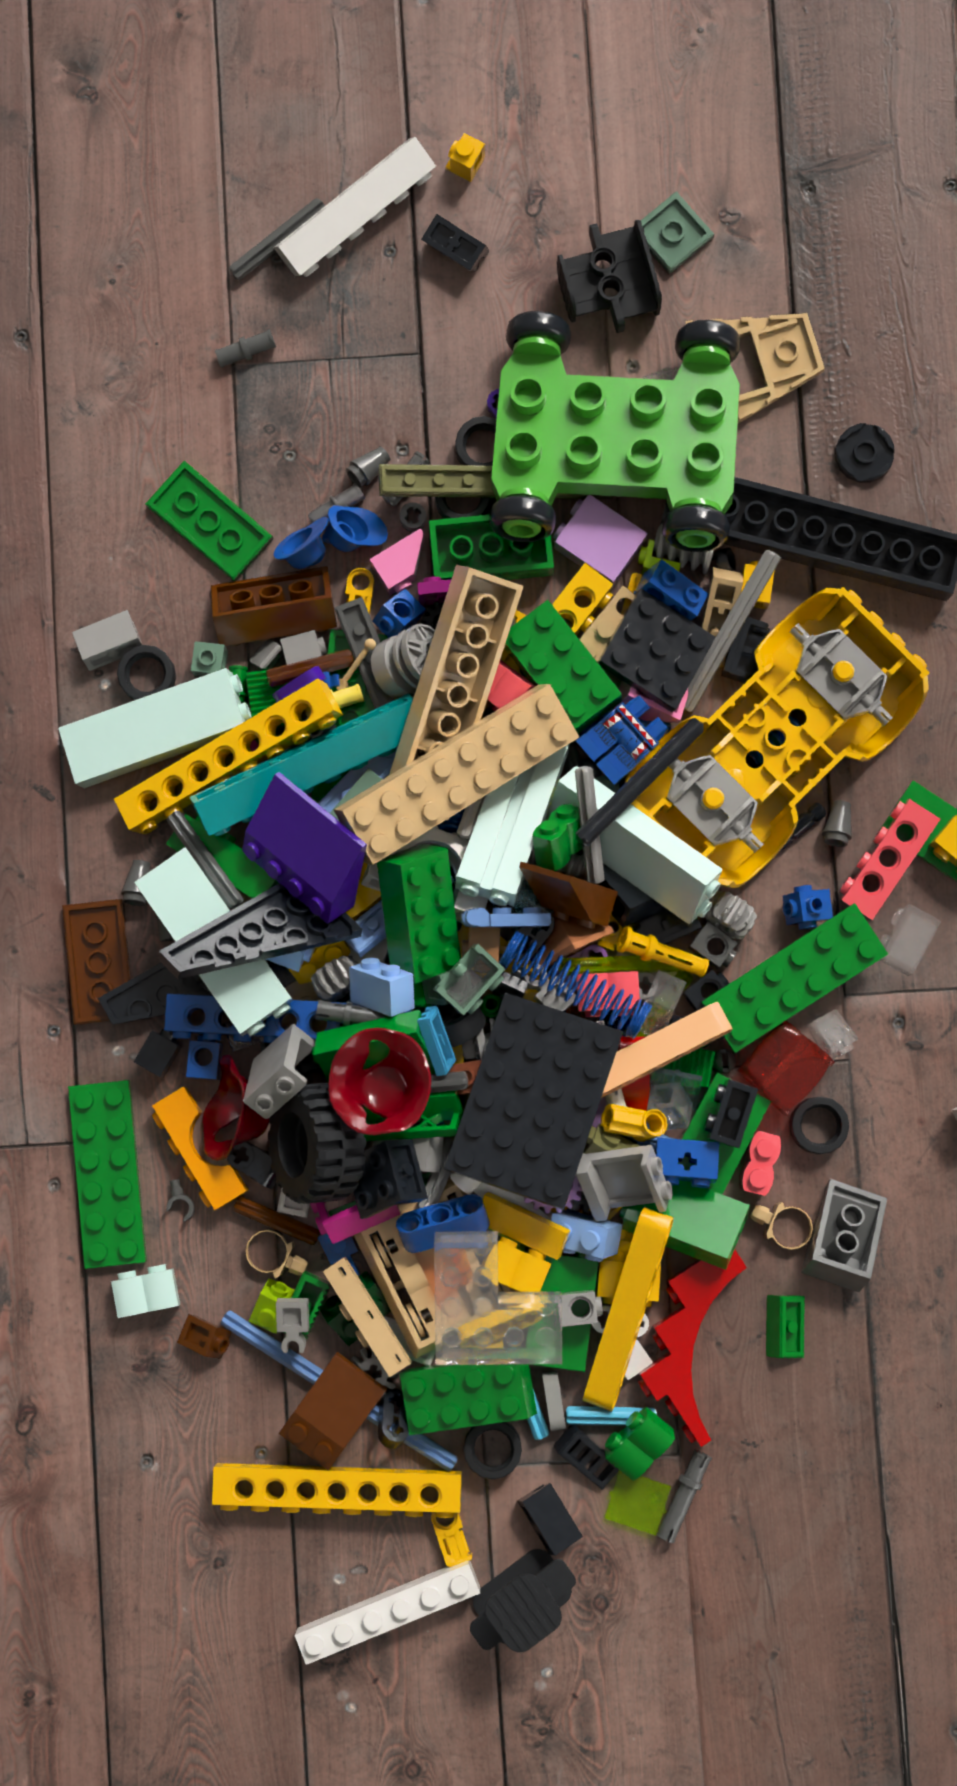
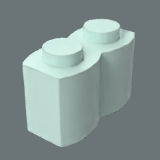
(145, 1292)

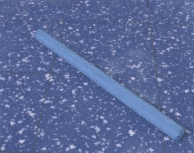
(312, 1372)

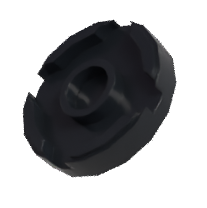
(864, 453)

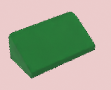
(785, 1326)

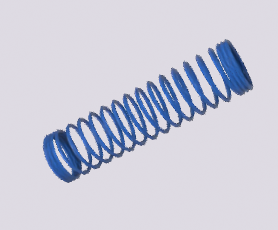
(517, 945)

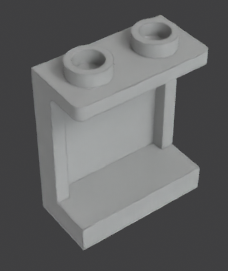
(273, 1073)
(623, 1180)

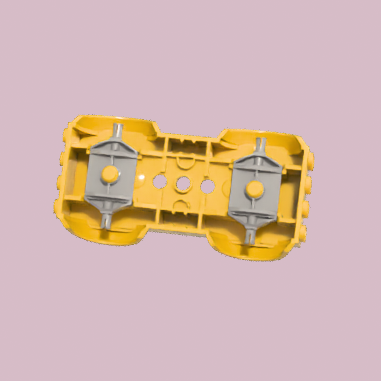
(856, 698)

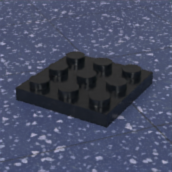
(656, 650)

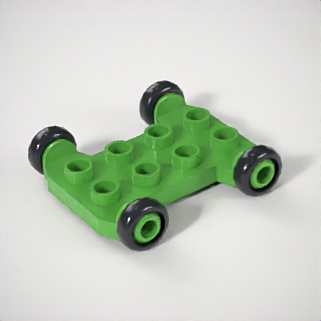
(616, 433)

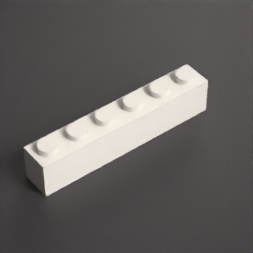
(354, 207)
(387, 1611)

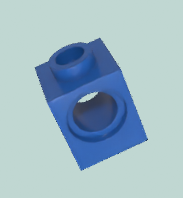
(398, 614)
(210, 1071)

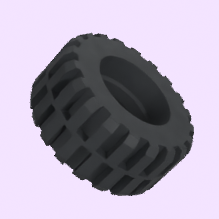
(314, 1148)

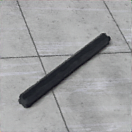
(639, 782)

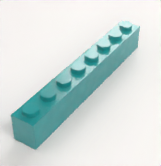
(305, 765)

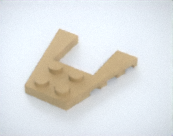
(785, 354)

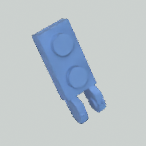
(503, 918)

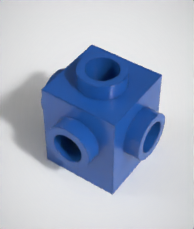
(807, 907)

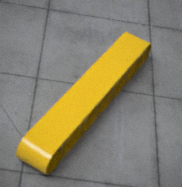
(628, 1308)

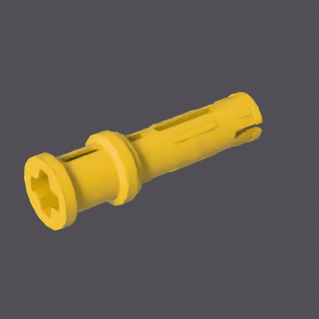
(648, 948)

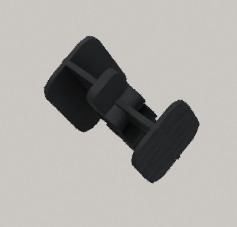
(629, 274)
(522, 1602)

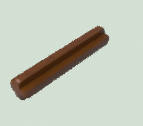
(327, 663)
(276, 1220)

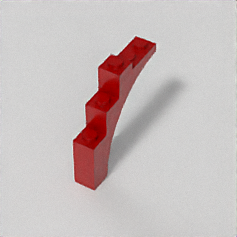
(671, 1374)

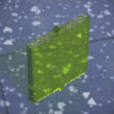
(638, 1503)

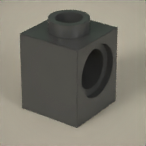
(710, 932)

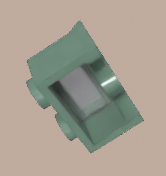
(470, 979)

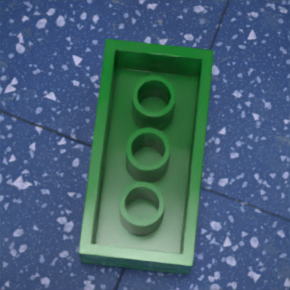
(475, 545)
(555, 656)
(419, 911)
(466, 1396)

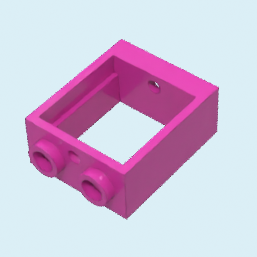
(348, 1221)

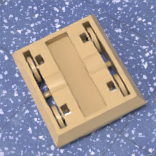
(415, 1273)

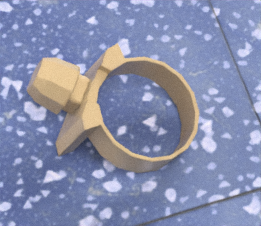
(762, 1215)
(296, 1264)

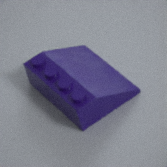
(305, 849)

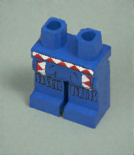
(625, 729)

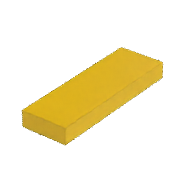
(525, 1226)

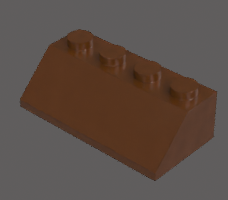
(273, 606)

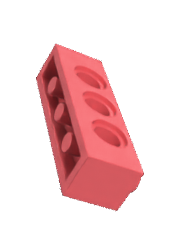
(922, 824)

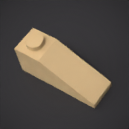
(723, 593)

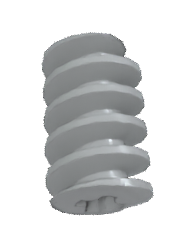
(663, 548)

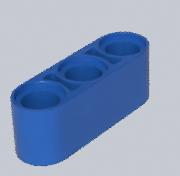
(459, 1214)

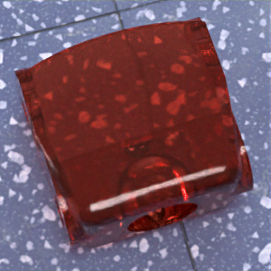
(785, 1067)

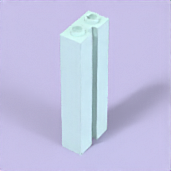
(153, 728)
(505, 832)
(650, 855)
(187, 902)

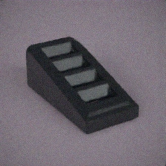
(570, 1438)

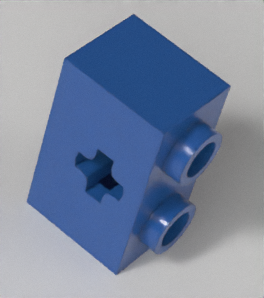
(701, 1153)

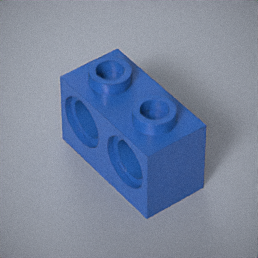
(673, 589)

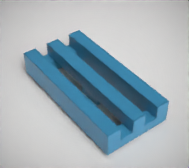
(436, 1040)

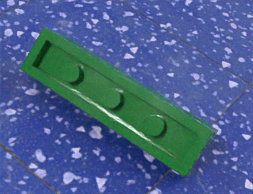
(440, 1107)

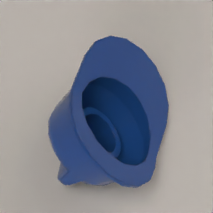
(353, 527)
(303, 546)

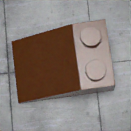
(570, 896)
(332, 1411)

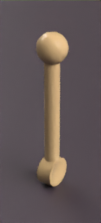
(369, 645)

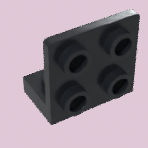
(389, 1178)

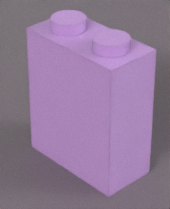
(599, 538)

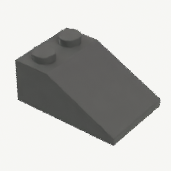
(845, 1236)

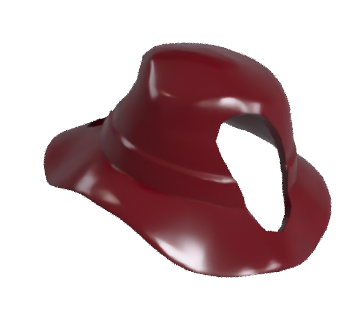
(391, 1088)
(227, 1107)

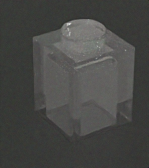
(673, 1103)

